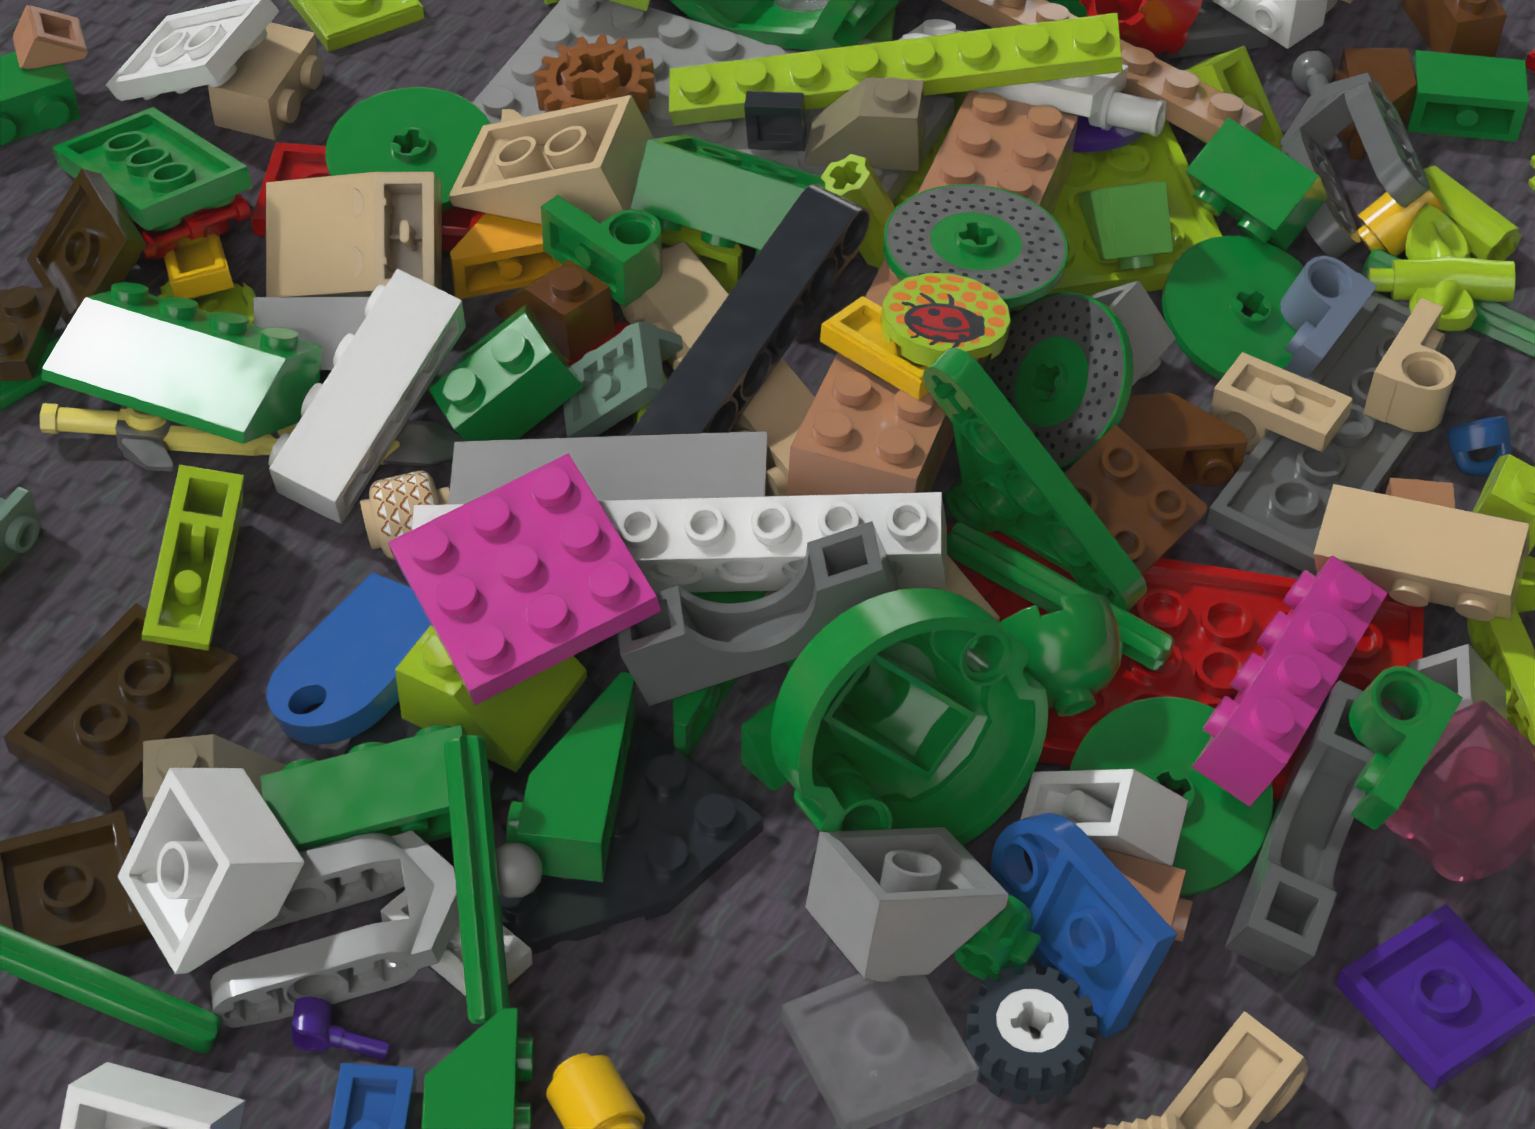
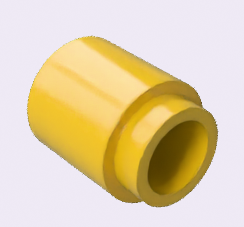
(1388, 222)
(592, 1095)

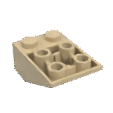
(352, 233)

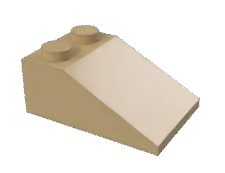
(577, 152)

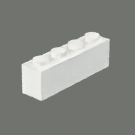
(366, 396)

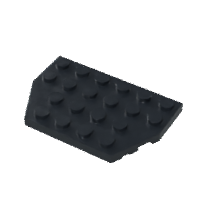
(666, 839)

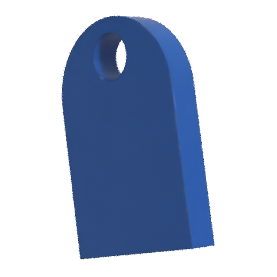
(348, 664)
(1085, 913)

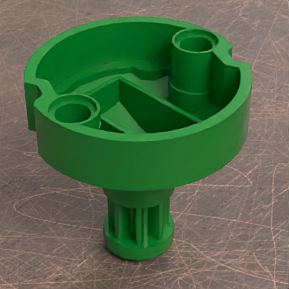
(909, 717)

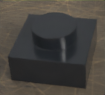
(775, 120)

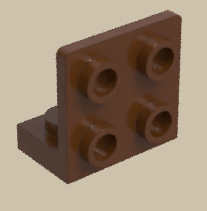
(1135, 497)

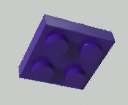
(1439, 996)

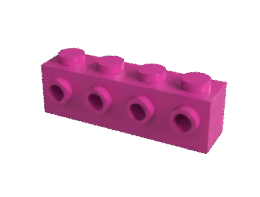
(1290, 679)

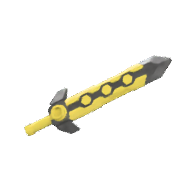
(148, 437)

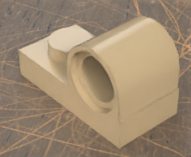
(1413, 376)
(1266, 398)
(1242, 1080)

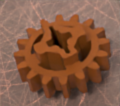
(595, 74)

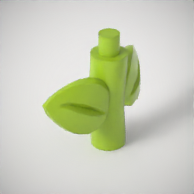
(1443, 272)

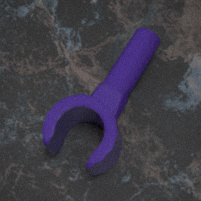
(314, 1031)

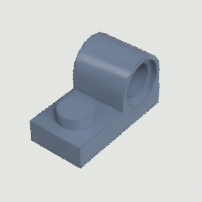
(1320, 309)

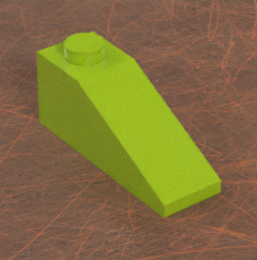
(194, 557)

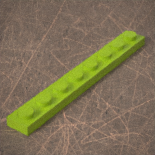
(943, 61)

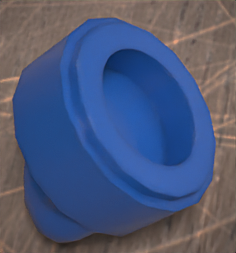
(1479, 435)

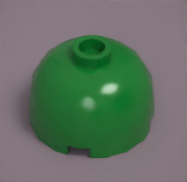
(1070, 650)

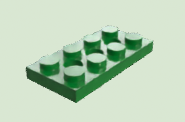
(156, 168)

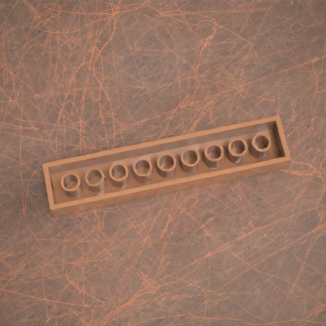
(862, 428)

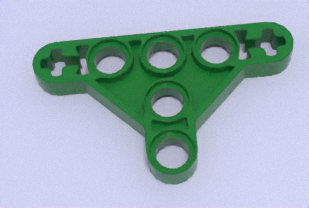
(1019, 488)

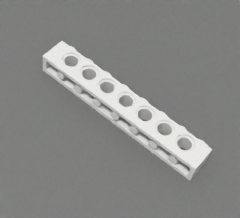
(764, 539)

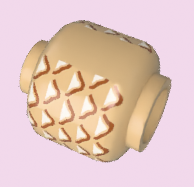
(391, 506)

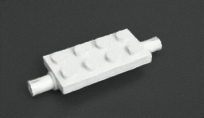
(1087, 96)

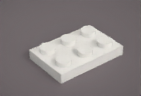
(193, 49)

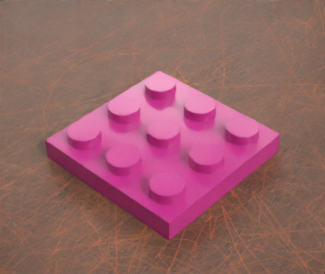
(523, 578)

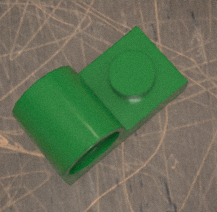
(618, 251)
(1397, 744)

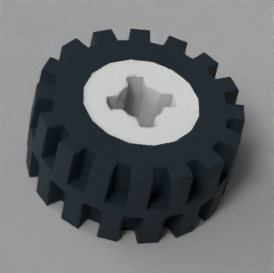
(1015, 1057)

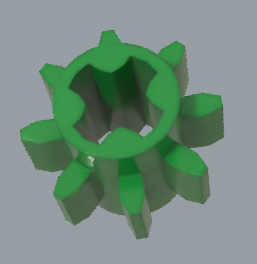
(1000, 943)

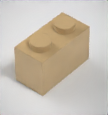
(269, 83)

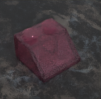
(1472, 798)

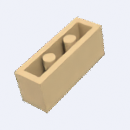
(1426, 551)

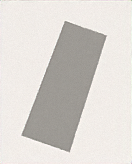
(622, 465)

